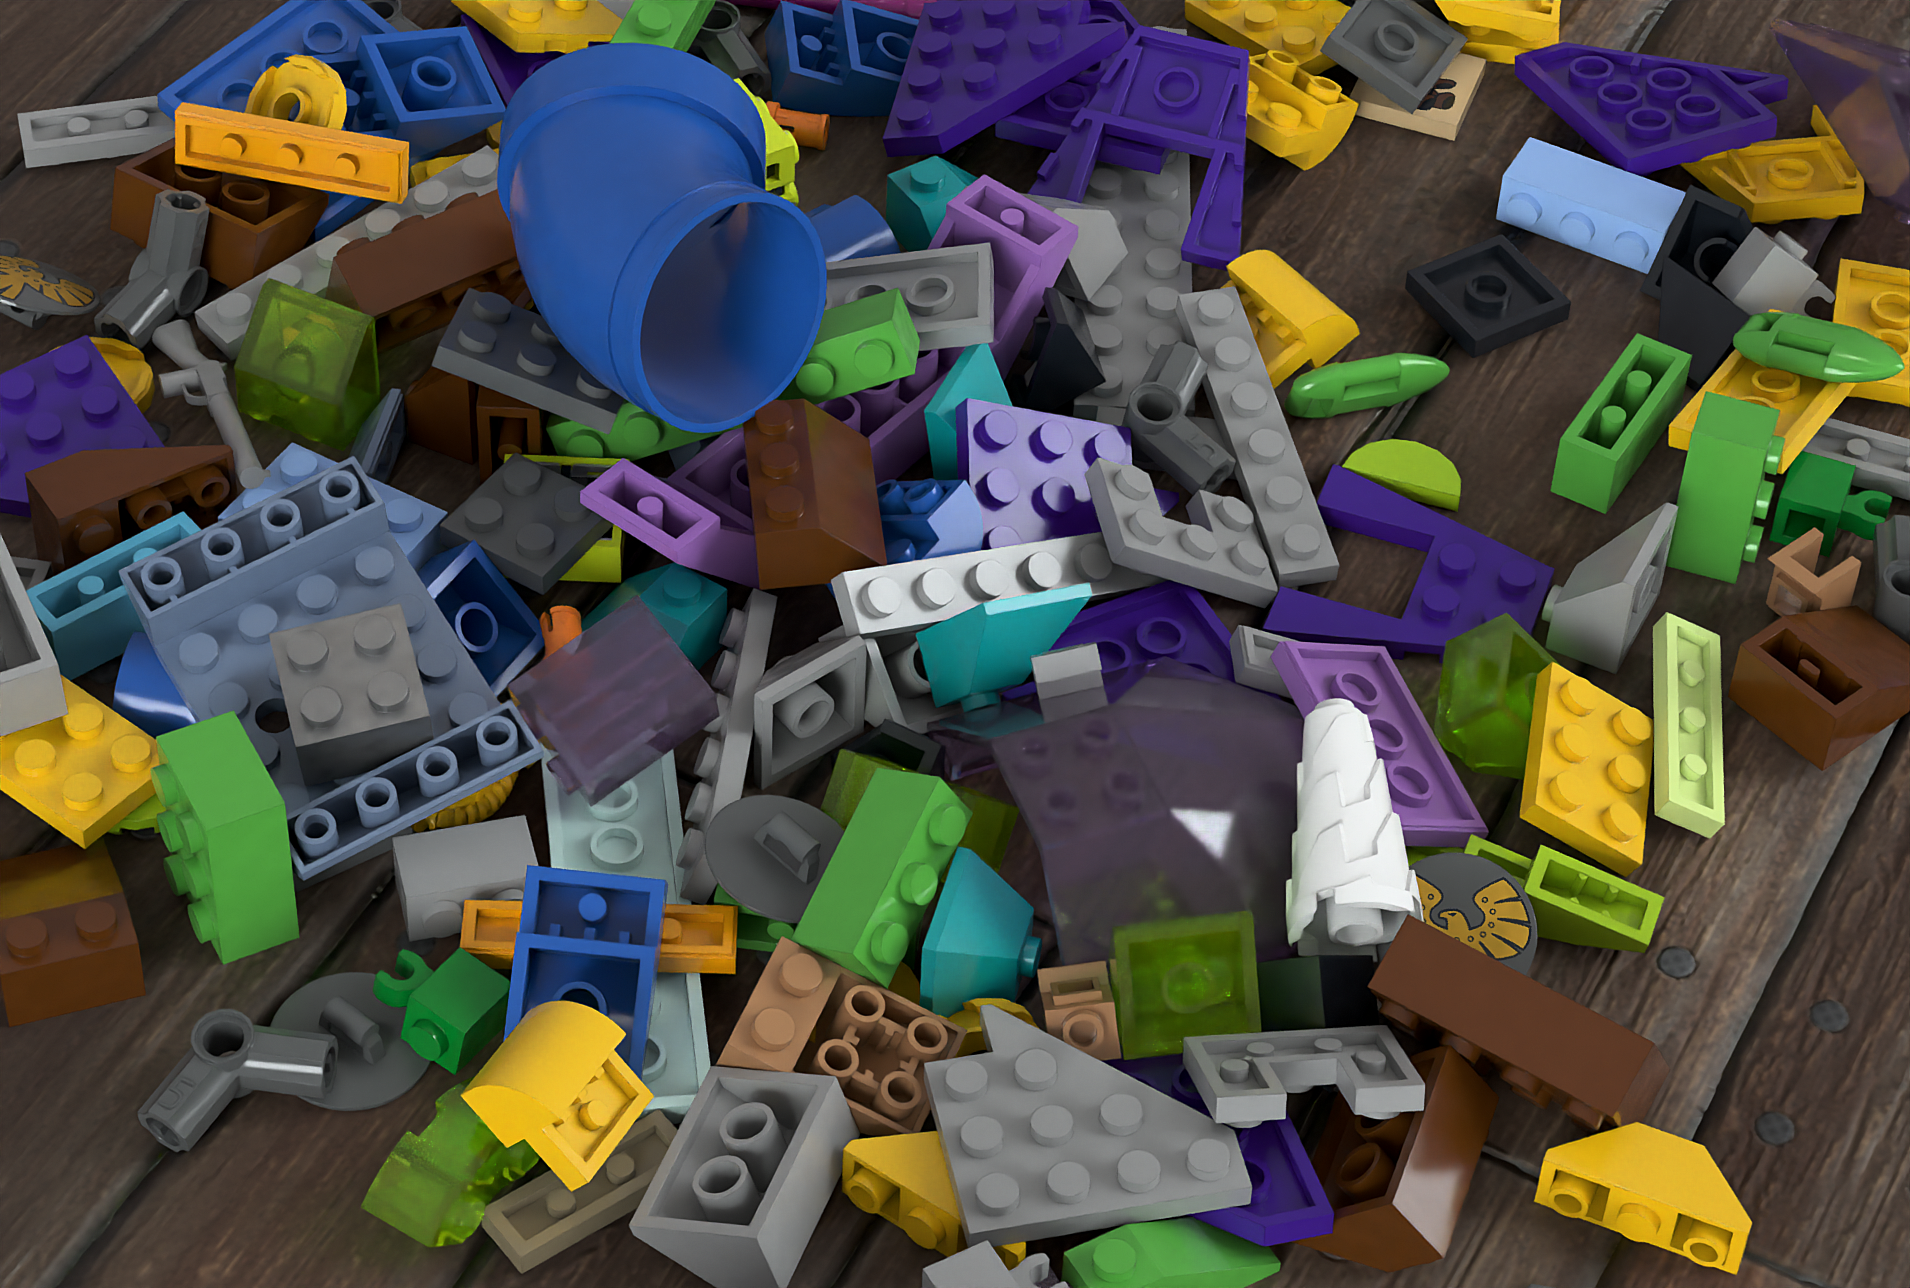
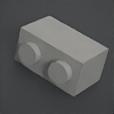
(459, 864)

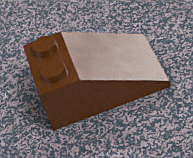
(65, 934)

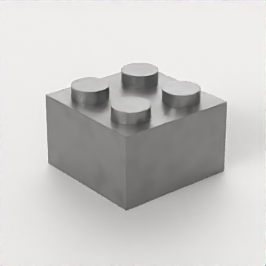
(351, 692)

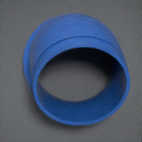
(654, 232)

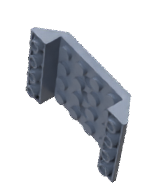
(300, 562)

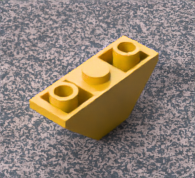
(911, 1187)
(1650, 1192)

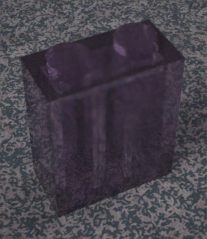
(613, 701)

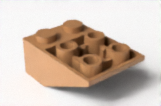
(861, 1037)

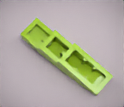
(1570, 897)

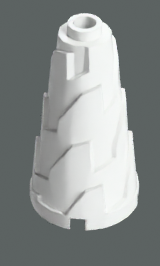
(1349, 845)

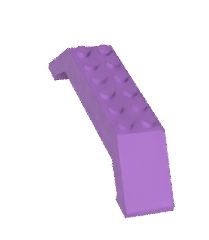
(704, 507)

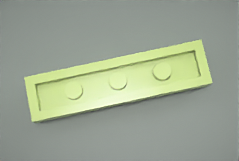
(1688, 726)

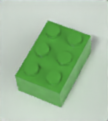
(225, 837)

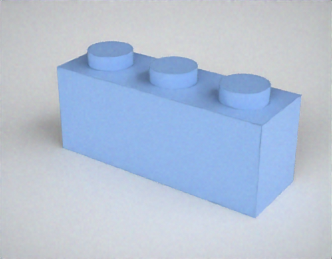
(1587, 204)

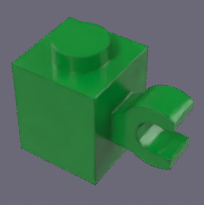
(1820, 498)
(448, 1009)

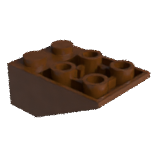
(114, 494)
(1824, 680)

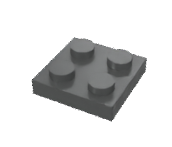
(1394, 48)
(527, 523)

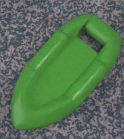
(1816, 348)
(1363, 384)

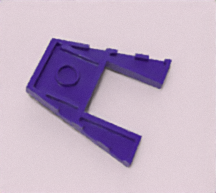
(1174, 97)
(1459, 586)

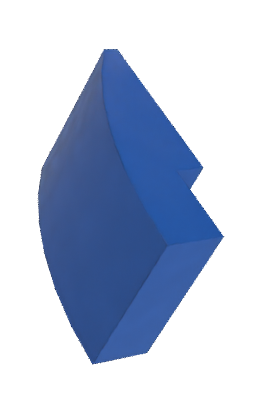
(838, 60)
(417, 88)
(591, 945)

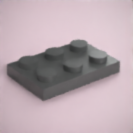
(523, 359)

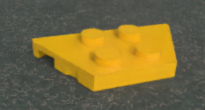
(544, 24)

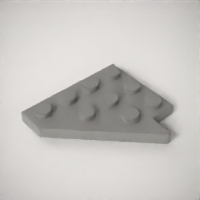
(1067, 1144)

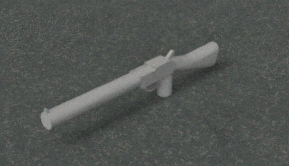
(208, 377)

